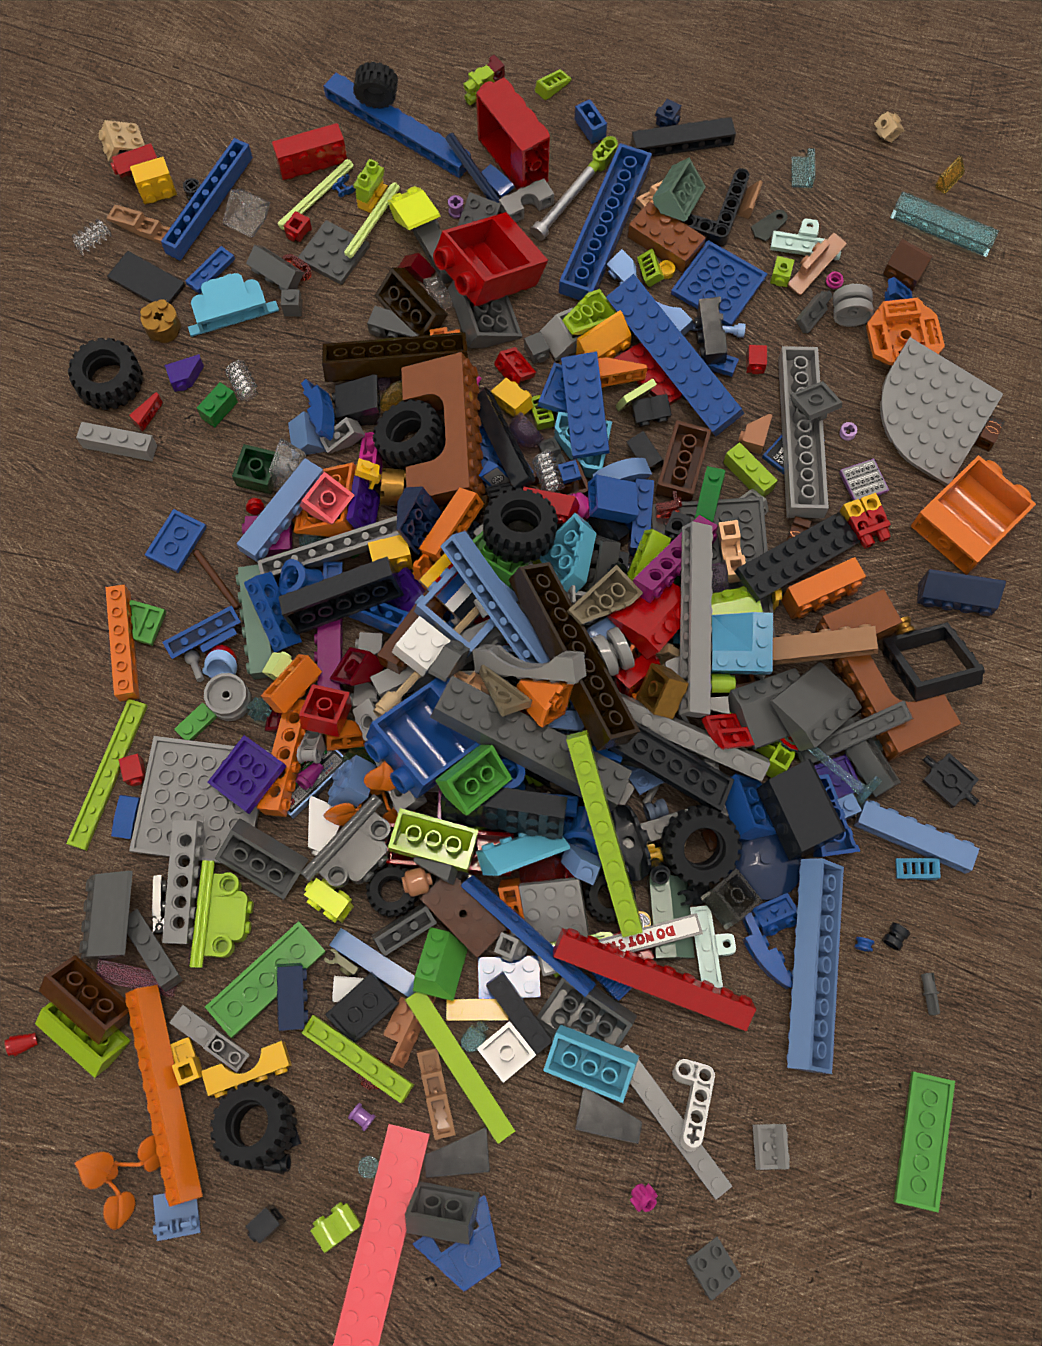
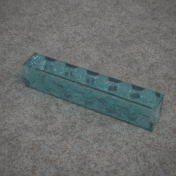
(944, 224)

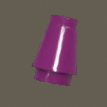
(308, 776)

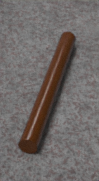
(216, 579)

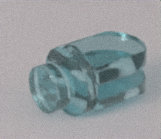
(474, 1037)

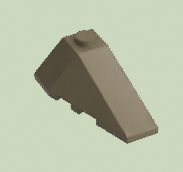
(605, 597)

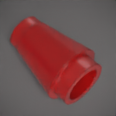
(20, 1043)

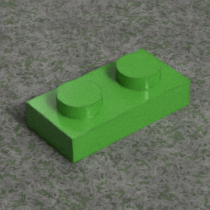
(195, 722)

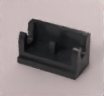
(644, 448)

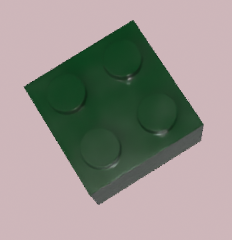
(253, 469)

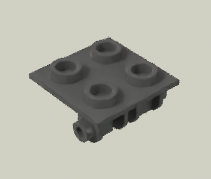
(478, 208)
(713, 1268)

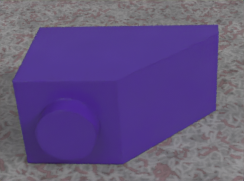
(184, 372)

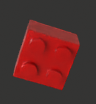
(325, 710)

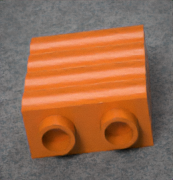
(973, 514)

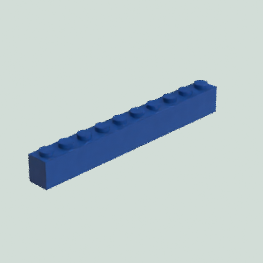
(396, 125)

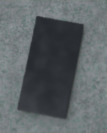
(145, 279)

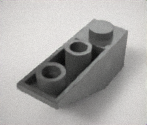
(387, 324)

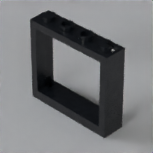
(940, 685)

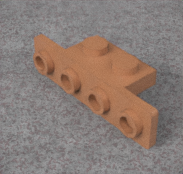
(814, 264)
(405, 1030)

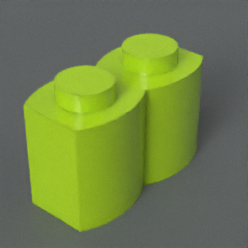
(335, 1227)

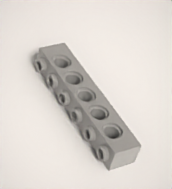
(364, 716)
(175, 890)

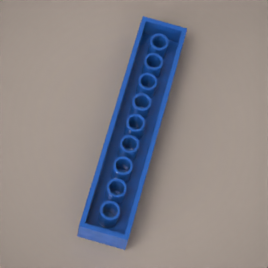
(605, 222)
(675, 355)

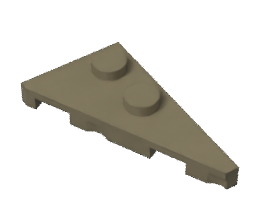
(505, 696)

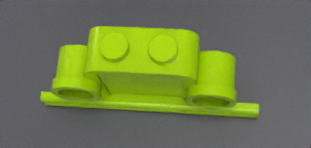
(220, 915)

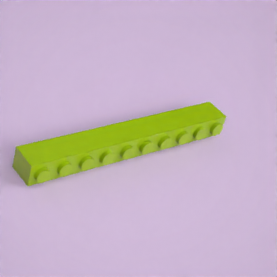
(604, 833)

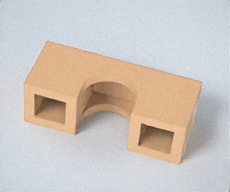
(730, 548)

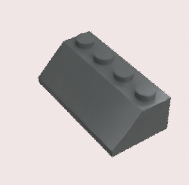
(261, 858)

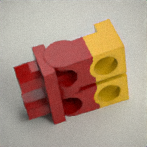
(867, 519)

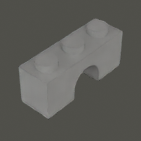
(537, 193)

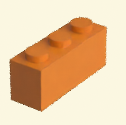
(291, 684)

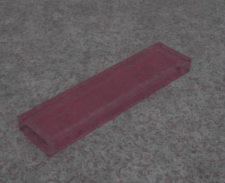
(129, 976)

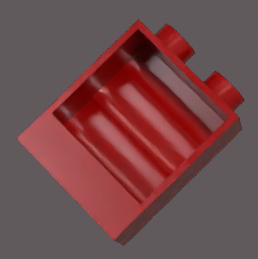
(512, 133)
(489, 258)

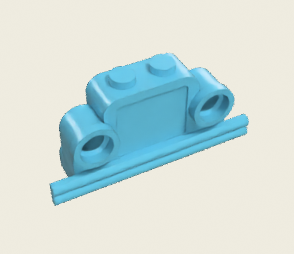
(227, 303)

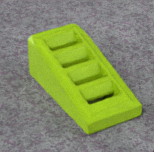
(546, 91)
(655, 277)
(543, 423)

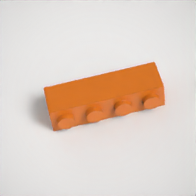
(454, 519)

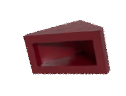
(417, 266)

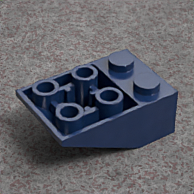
(416, 516)

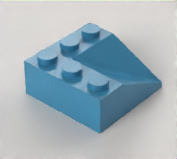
(742, 643)

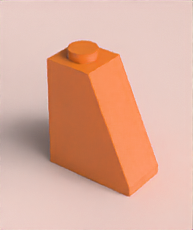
(548, 699)

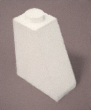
(320, 829)

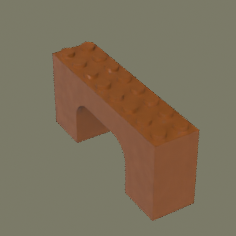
(449, 386)
(931, 717)

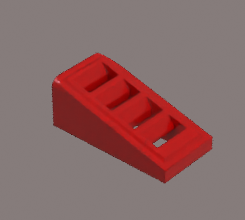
(145, 412)

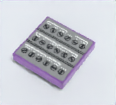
(863, 480)

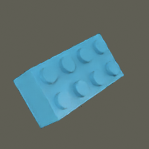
(591, 1063)

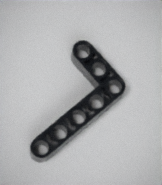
(719, 230)

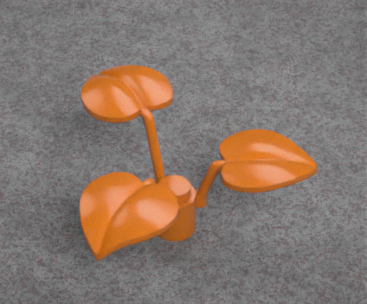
(378, 781)
(101, 1169)

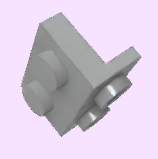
(771, 1146)

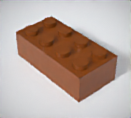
(666, 236)

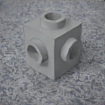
(510, 947)

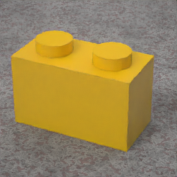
(512, 397)

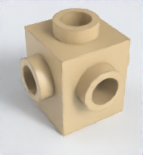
(889, 126)

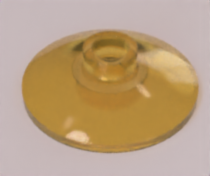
(392, 396)

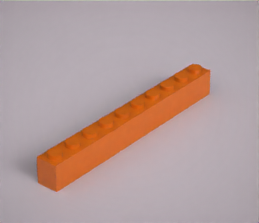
(163, 1095)

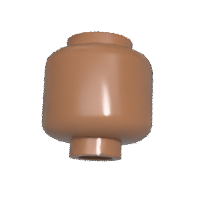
(416, 881)

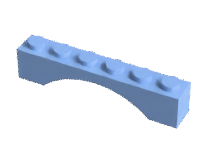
(622, 267)

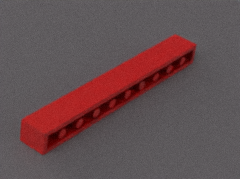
(654, 979)

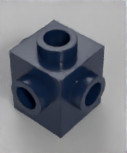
(668, 114)

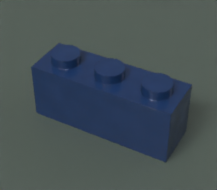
(291, 996)

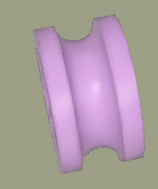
(848, 425)

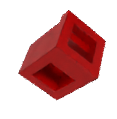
(297, 226)

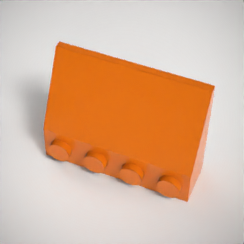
(309, 525)

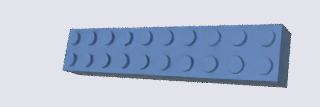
(815, 966)

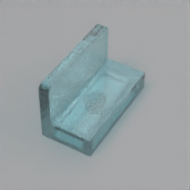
(803, 170)

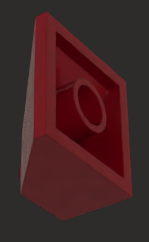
(356, 667)

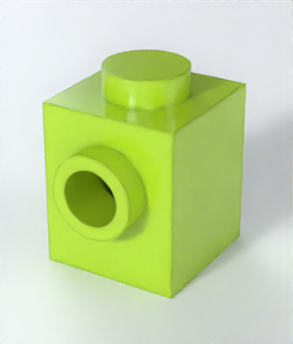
(782, 271)

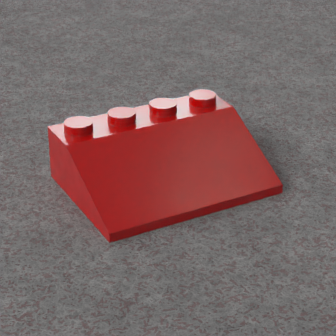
(651, 624)

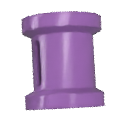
(455, 203)
(361, 1116)

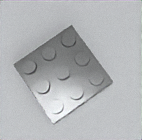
(554, 906)

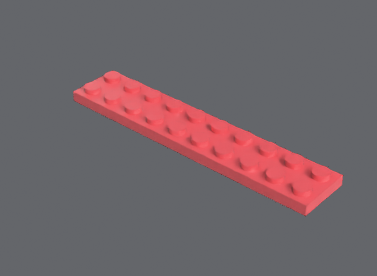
(381, 1238)

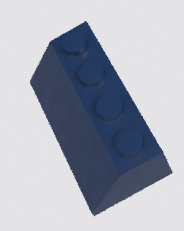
(960, 592)

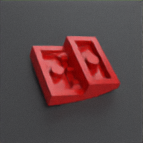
(727, 731)

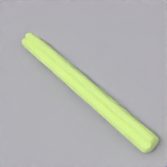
(319, 191)
(371, 221)

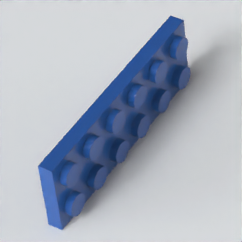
(585, 405)

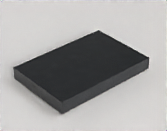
(362, 1008)

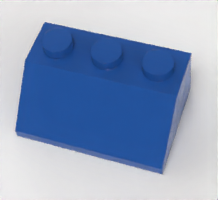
(747, 809)

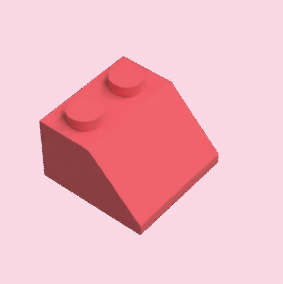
(326, 499)

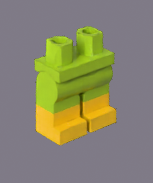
(370, 186)

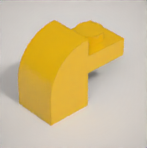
(187, 1064)

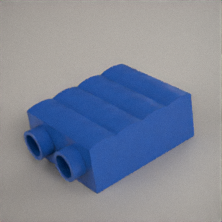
(415, 743)

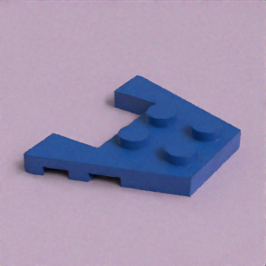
(465, 1262)

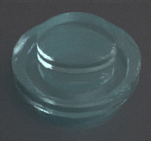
(368, 1166)

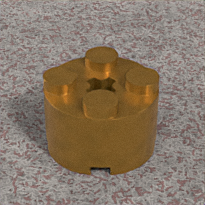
(160, 321)
(392, 486)

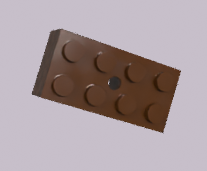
(683, 461)
(477, 929)
(85, 999)

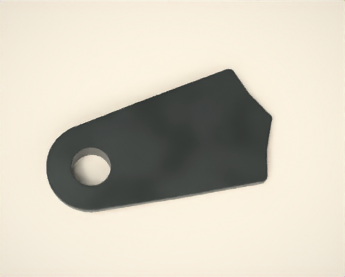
(765, 227)

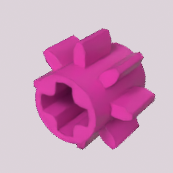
(643, 1197)

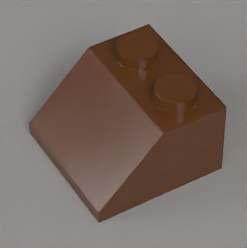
(907, 264)

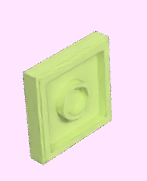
(635, 394)

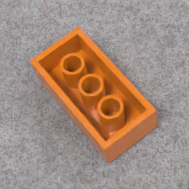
(823, 588)

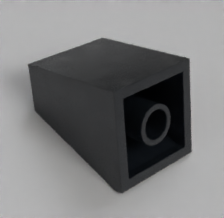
(358, 401)

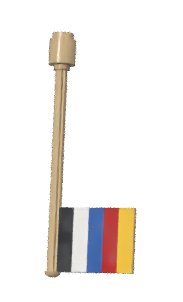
(458, 600)

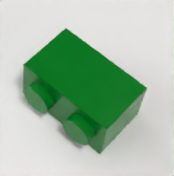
(217, 404)

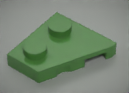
(146, 622)

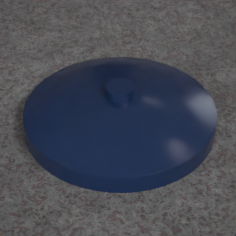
(767, 867)

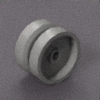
(853, 305)
(614, 651)
(227, 696)

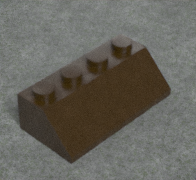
(410, 302)

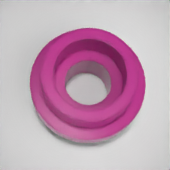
(834, 276)

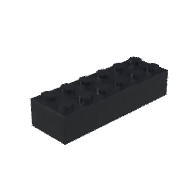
(341, 595)
(514, 812)

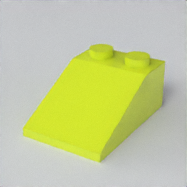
(412, 208)

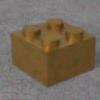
(662, 691)

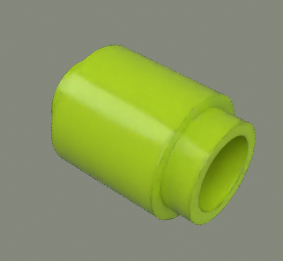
(722, 683)

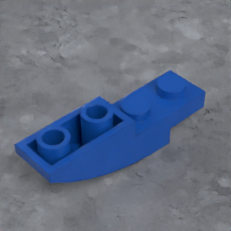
(321, 409)
(768, 960)

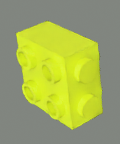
(322, 895)

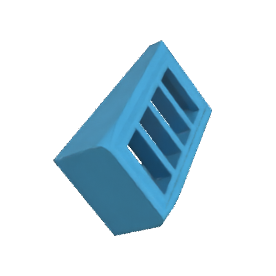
(935, 868)

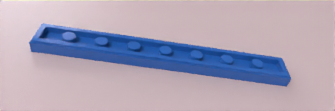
(527, 934)

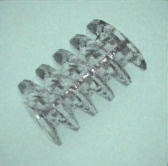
(90, 235)
(241, 380)
(547, 472)

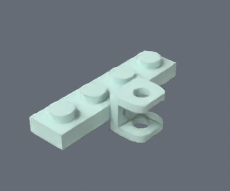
(798, 243)
(711, 947)

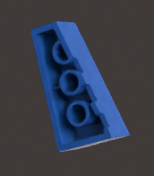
(843, 843)

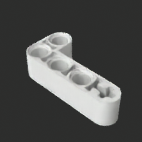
(694, 1106)

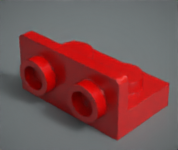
(514, 366)

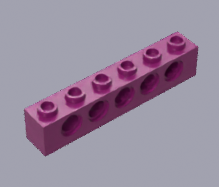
(665, 566)

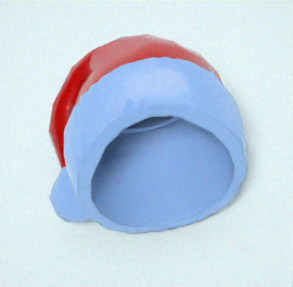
(220, 660)

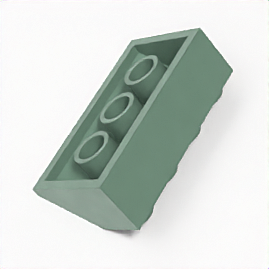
(679, 191)
(666, 906)

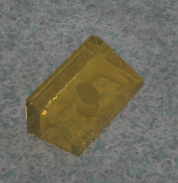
(951, 175)

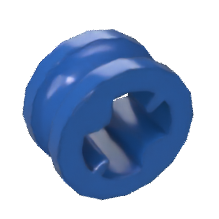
(864, 944)

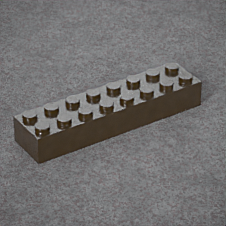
(386, 356)

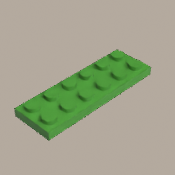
(258, 983)
(924, 1141)

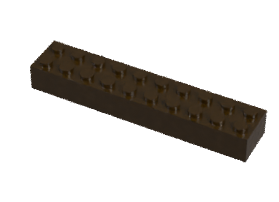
(596, 694)

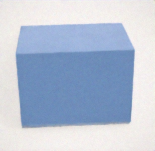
(304, 436)

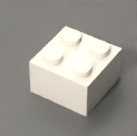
(420, 646)
(506, 1052)

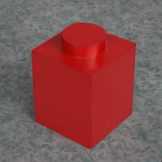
(756, 359)
(132, 769)

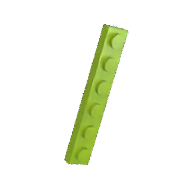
(358, 1059)

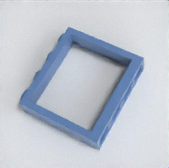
(434, 620)

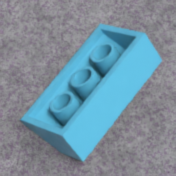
(517, 852)

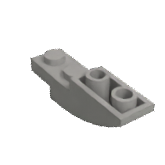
(209, 1038)

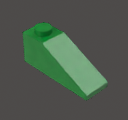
(710, 493)

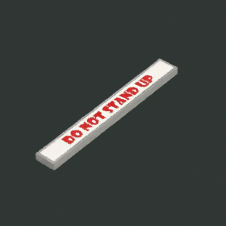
(651, 937)

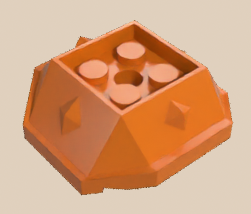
(902, 319)

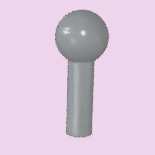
(192, 658)

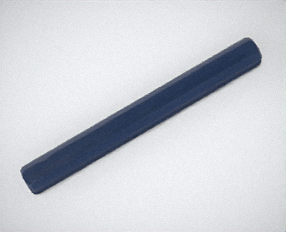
(471, 167)

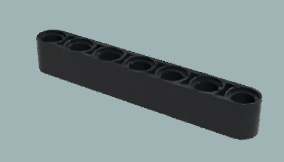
(504, 441)

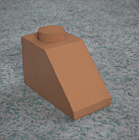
(755, 434)

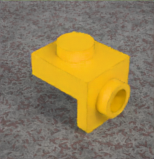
(369, 471)

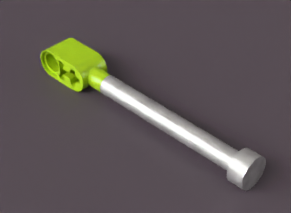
(601, 159)

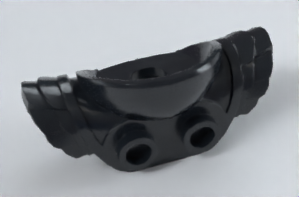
(637, 857)

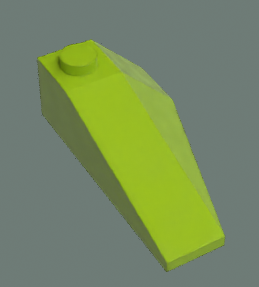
(588, 313)

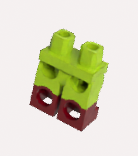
(491, 72)

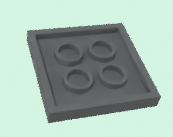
(327, 255)

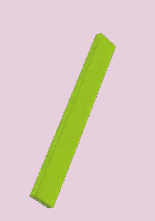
(106, 775)
(460, 1066)

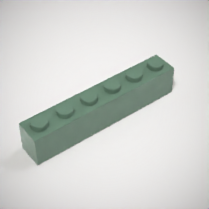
(258, 646)

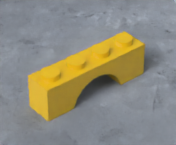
(272, 1060)

